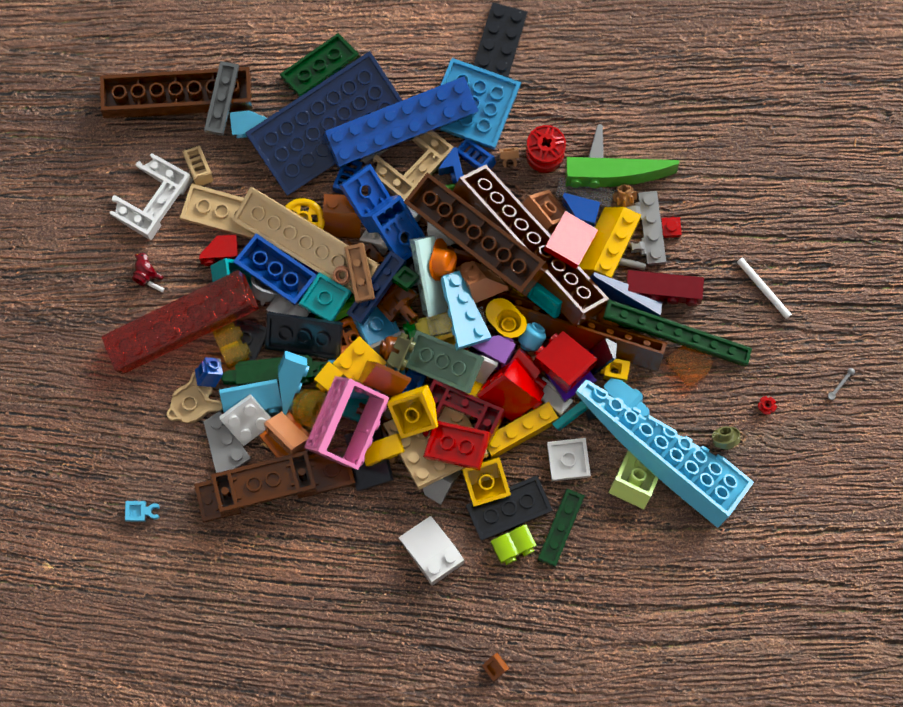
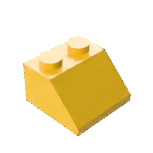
(413, 411)
(487, 483)

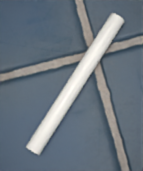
(764, 288)

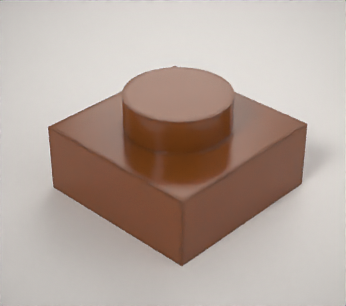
(495, 667)

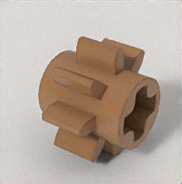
(624, 196)

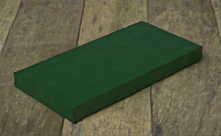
(319, 65)

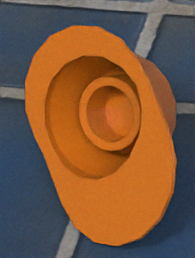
(442, 260)

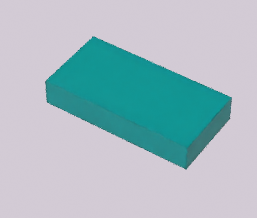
(545, 300)
(569, 416)

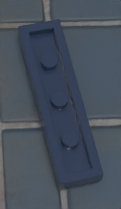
(381, 283)

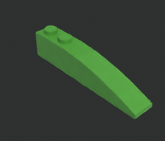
(615, 171)

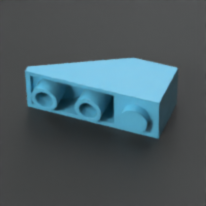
(244, 121)
(290, 372)

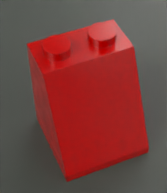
(565, 361)
(512, 390)

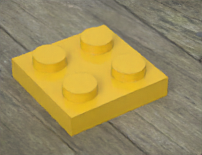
(354, 359)

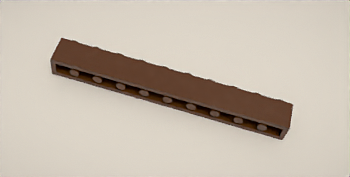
(630, 345)

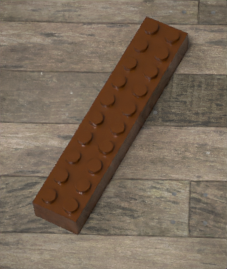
(575, 289)

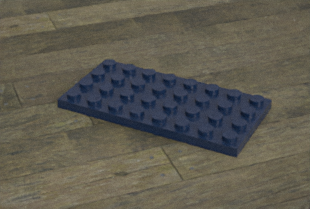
(294, 137)

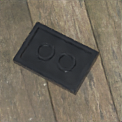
(374, 475)

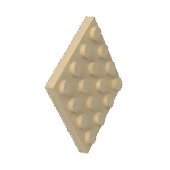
(424, 470)

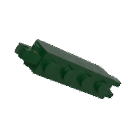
(266, 369)

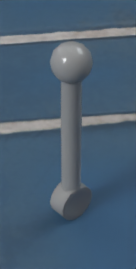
(831, 396)

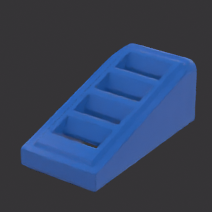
(486, 159)
(336, 188)

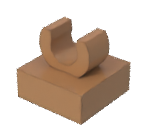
(509, 154)

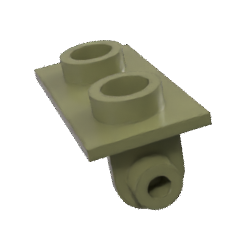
(404, 345)

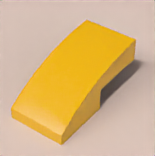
(383, 449)

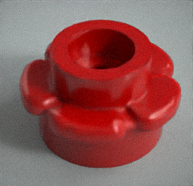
(762, 405)

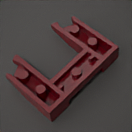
(487, 414)

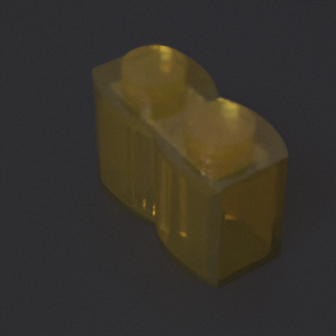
(231, 345)

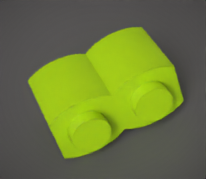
(514, 544)

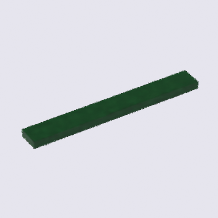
(677, 333)

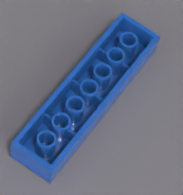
(400, 122)

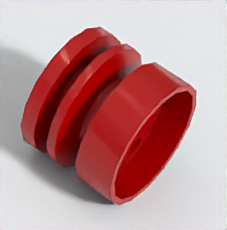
(541, 157)

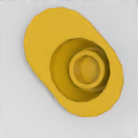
(505, 318)

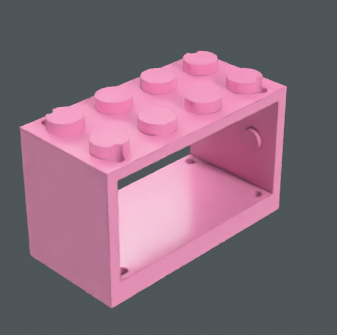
(331, 413)

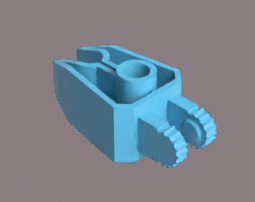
(630, 396)

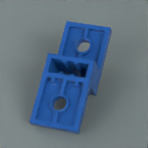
(381, 212)

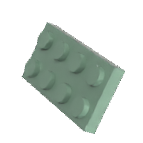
(443, 362)

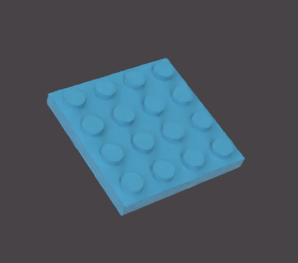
(493, 98)

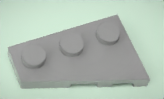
(224, 446)

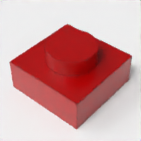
(671, 227)

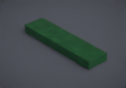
(561, 528)

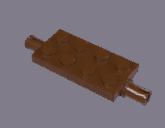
(396, 300)

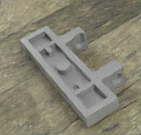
(652, 242)

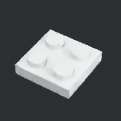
(245, 419)
(568, 459)

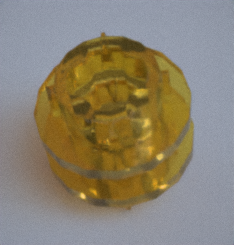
(307, 406)

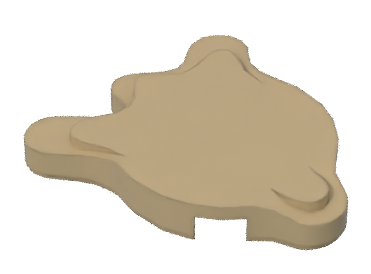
(192, 402)

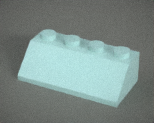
(430, 291)

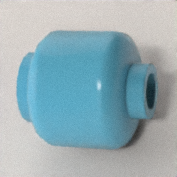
(532, 337)

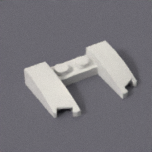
(148, 221)

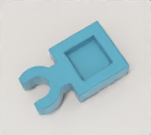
(137, 511)

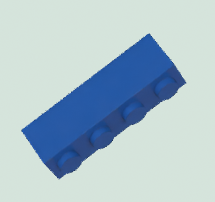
(275, 269)

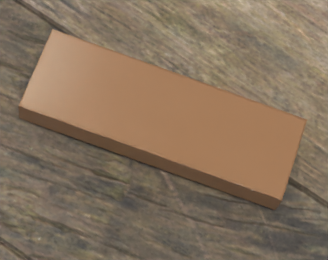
(359, 272)

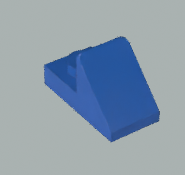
(452, 165)

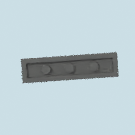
(221, 98)

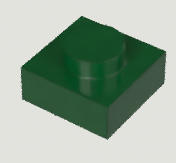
(405, 278)

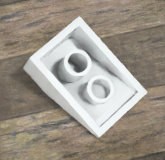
(431, 550)

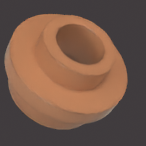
(336, 275)

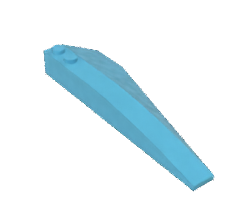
(691, 471)

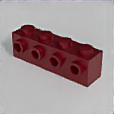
(666, 287)

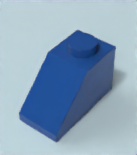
(581, 208)

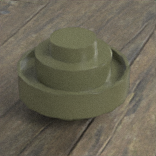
(726, 437)

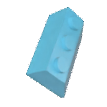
(265, 393)

